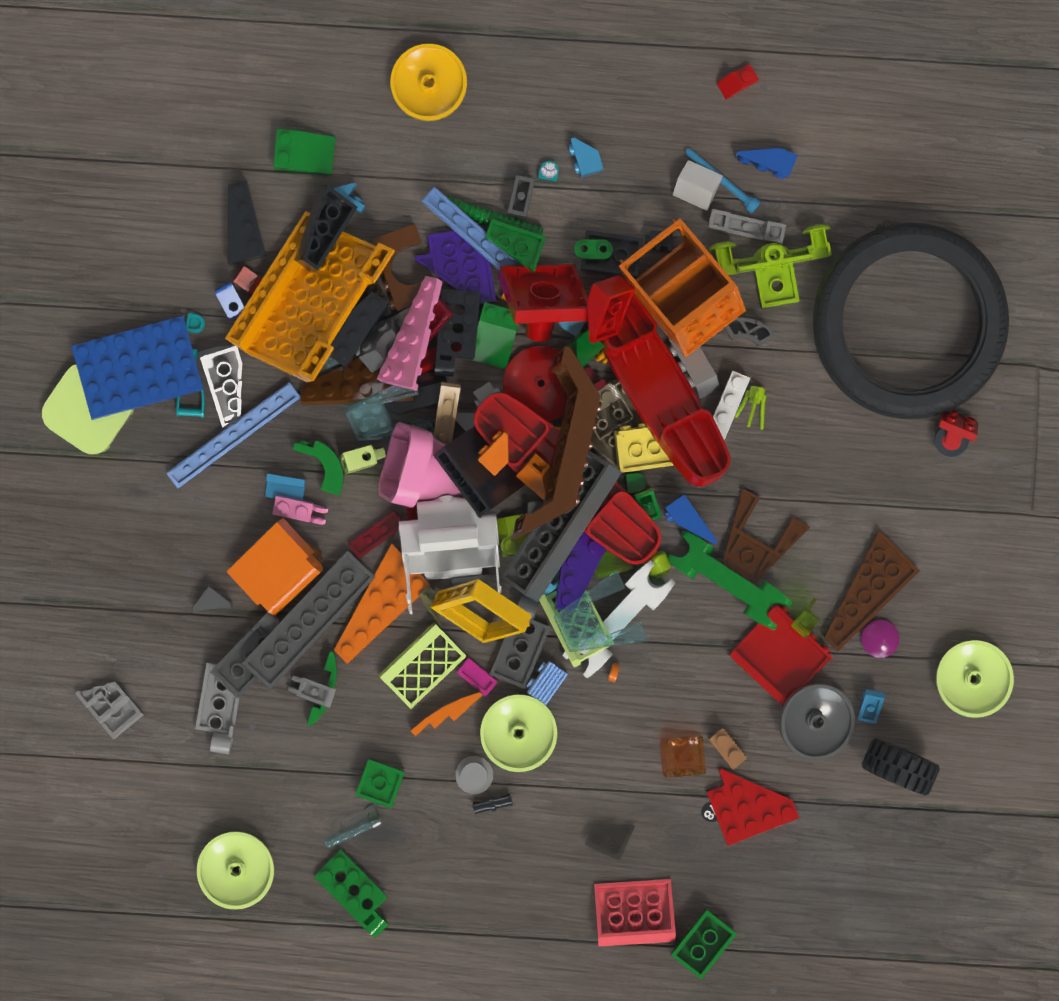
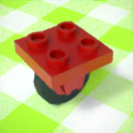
(955, 433)

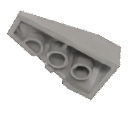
(224, 374)

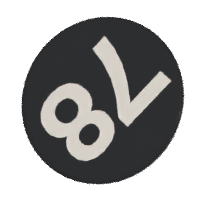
(708, 813)

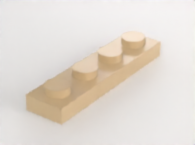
(446, 412)

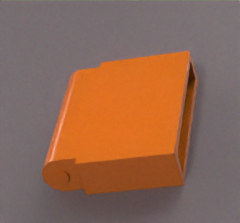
(276, 568)

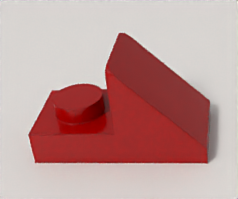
(737, 81)

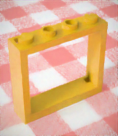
(450, 601)

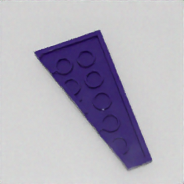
(578, 570)

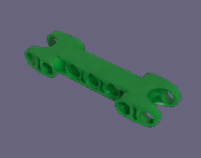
(757, 599)

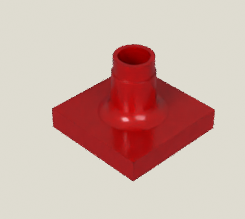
(543, 297)

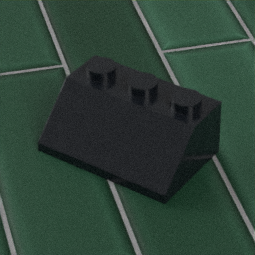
(429, 392)

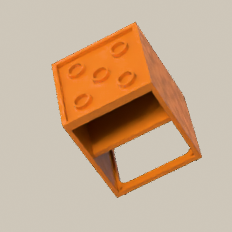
(686, 291)

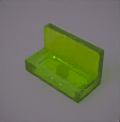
(610, 563)
(805, 620)

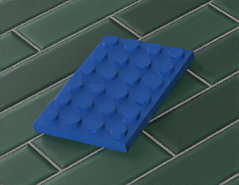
(137, 368)

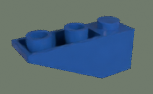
(774, 160)

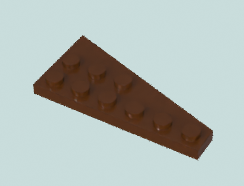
(875, 584)

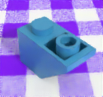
(587, 158)

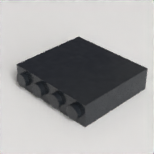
(472, 478)

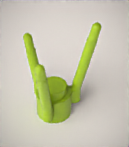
(755, 396)

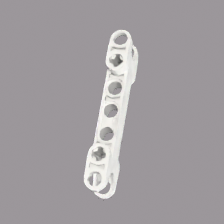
(641, 594)

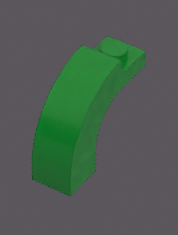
(333, 468)

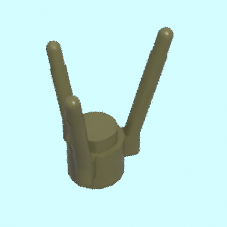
(428, 597)

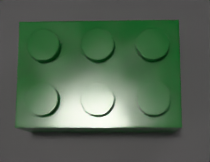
(703, 943)

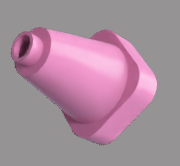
(411, 469)

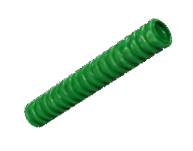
(485, 216)

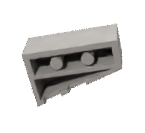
(698, 369)

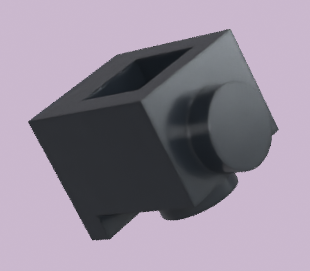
(666, 243)

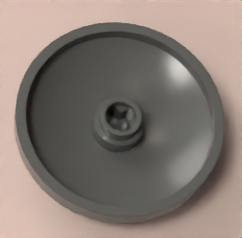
(816, 721)

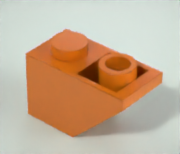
(497, 453)
(535, 475)

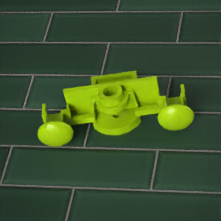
(777, 268)

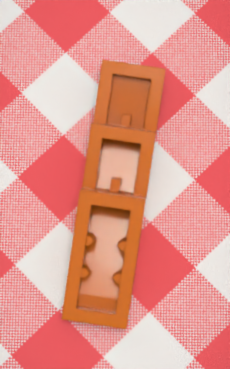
(453, 710)

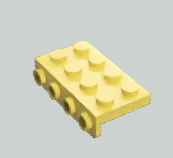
(638, 449)

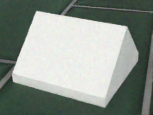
(697, 185)

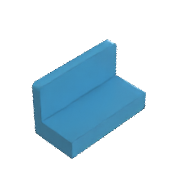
(284, 486)

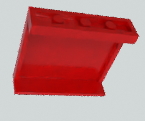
(780, 657)

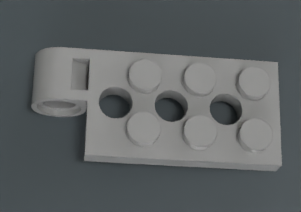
(222, 736)

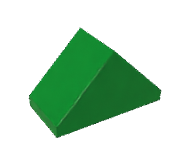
(648, 503)

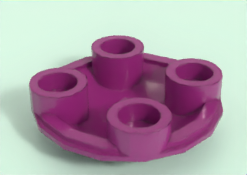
(880, 638)

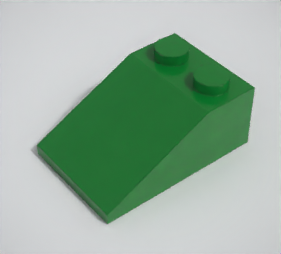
(304, 152)
(495, 336)

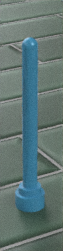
(750, 202)

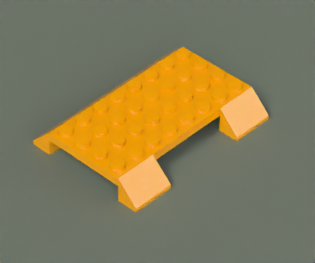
(302, 310)

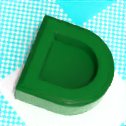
(635, 482)

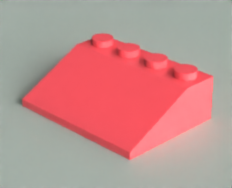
(634, 912)

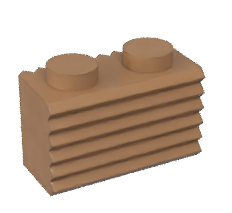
(727, 748)

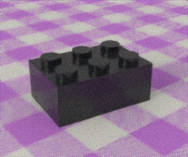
(622, 249)

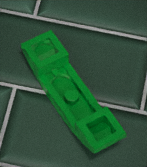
(331, 665)

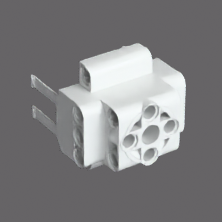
(448, 541)

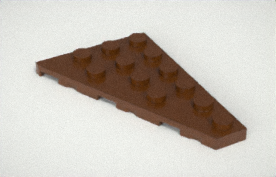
(344, 386)

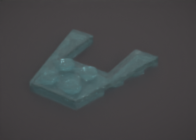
(371, 419)
(581, 626)

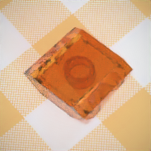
(683, 756)

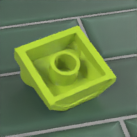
(505, 529)

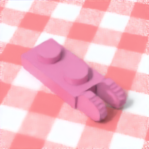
(298, 509)

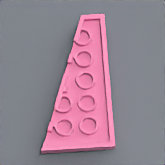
(411, 341)

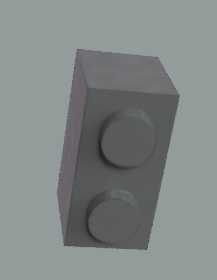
(521, 197)

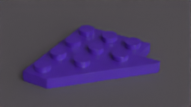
(459, 265)

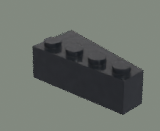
(325, 224)
(244, 233)
(357, 328)

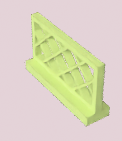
(408, 657)
(575, 657)

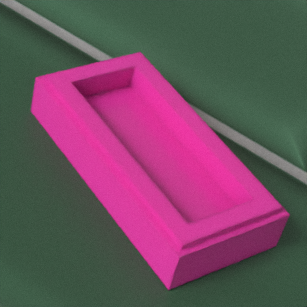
(477, 676)

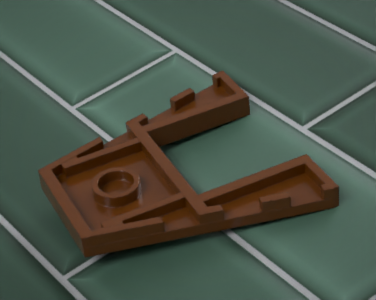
(747, 555)

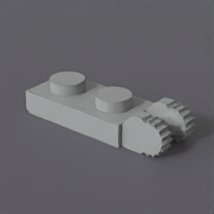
(313, 691)

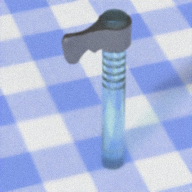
(374, 822)

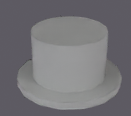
(474, 775)

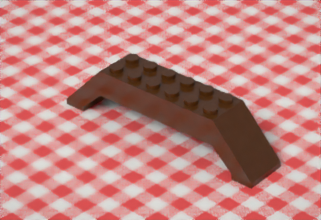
(572, 444)

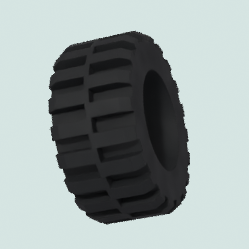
(900, 766)

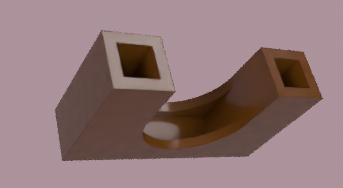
(399, 240)

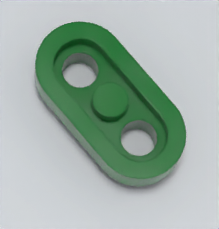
(593, 251)

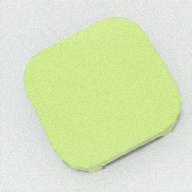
(69, 416)

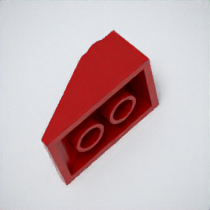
(608, 307)

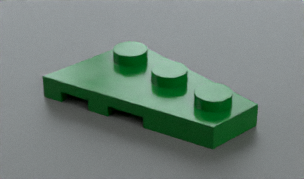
(517, 243)

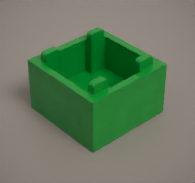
(380, 783)

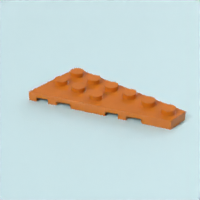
(380, 604)

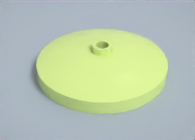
(992, 675)
(523, 751)
(217, 874)

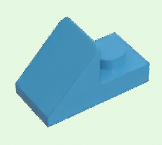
(347, 191)
(870, 706)

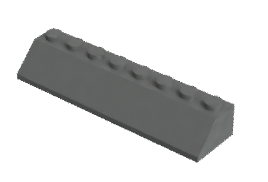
(551, 543)

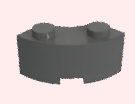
(749, 329)
(378, 343)

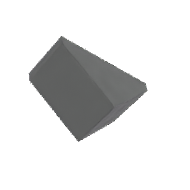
(211, 600)

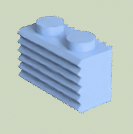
(546, 683)

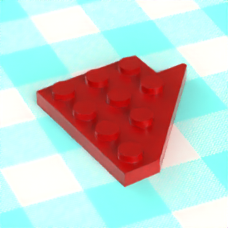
(748, 808)

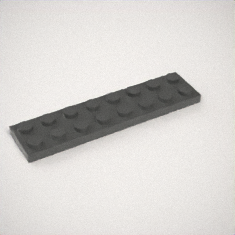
(308, 620)

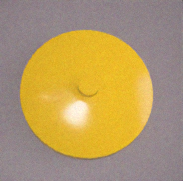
(428, 82)

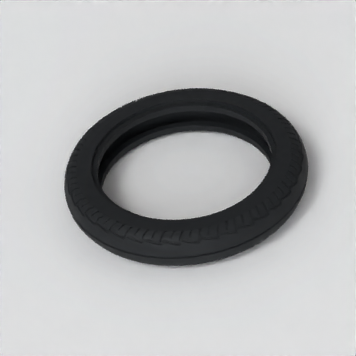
(990, 338)

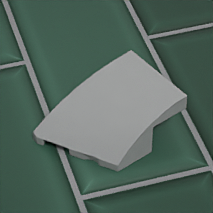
(110, 707)

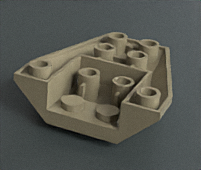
(614, 412)

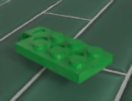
(368, 919)

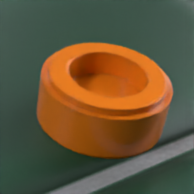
(613, 672)

